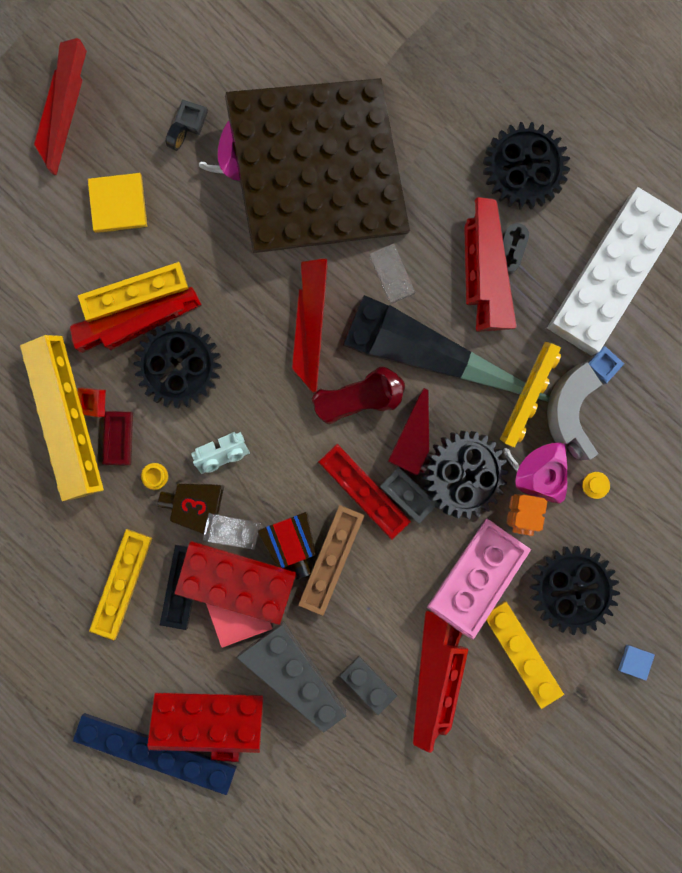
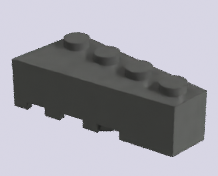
(293, 675)

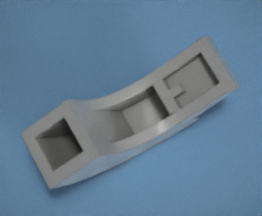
(565, 407)

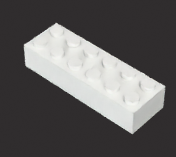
(615, 271)

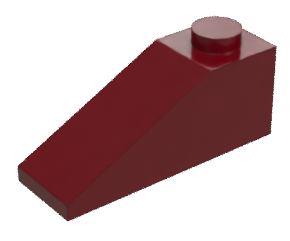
(414, 439)

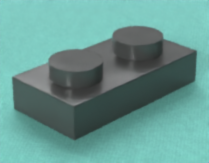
(408, 495)
(368, 685)

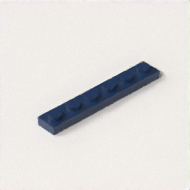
(133, 747)

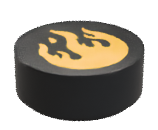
(176, 136)

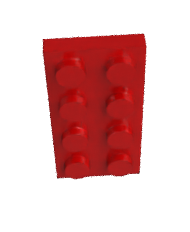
(235, 582)
(206, 722)

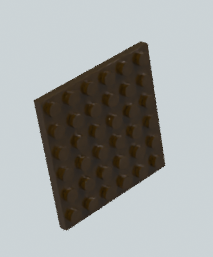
(316, 164)

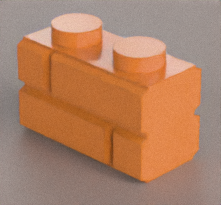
(526, 514)

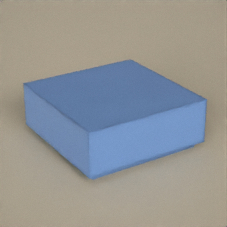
(605, 364)
(636, 662)

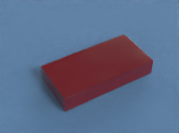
(117, 438)

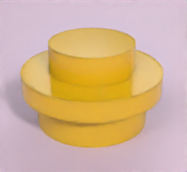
(154, 476)
(596, 485)

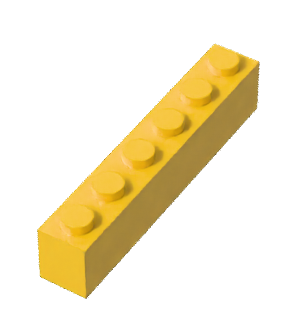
(61, 417)

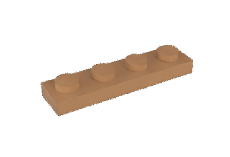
(331, 560)

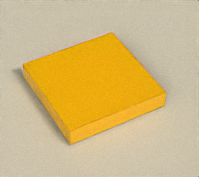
(117, 202)

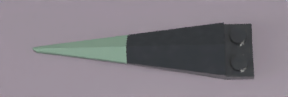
(394, 336)

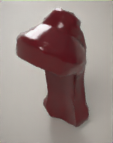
(378, 391)

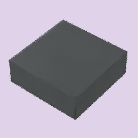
(192, 116)

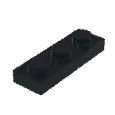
(176, 608)

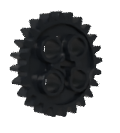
(531, 188)
(194, 382)
(475, 494)
(578, 614)

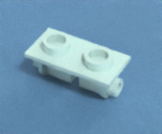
(231, 449)

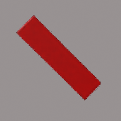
(364, 491)

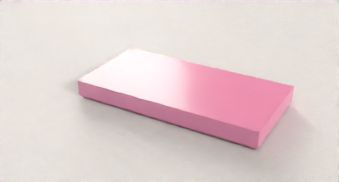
(479, 579)

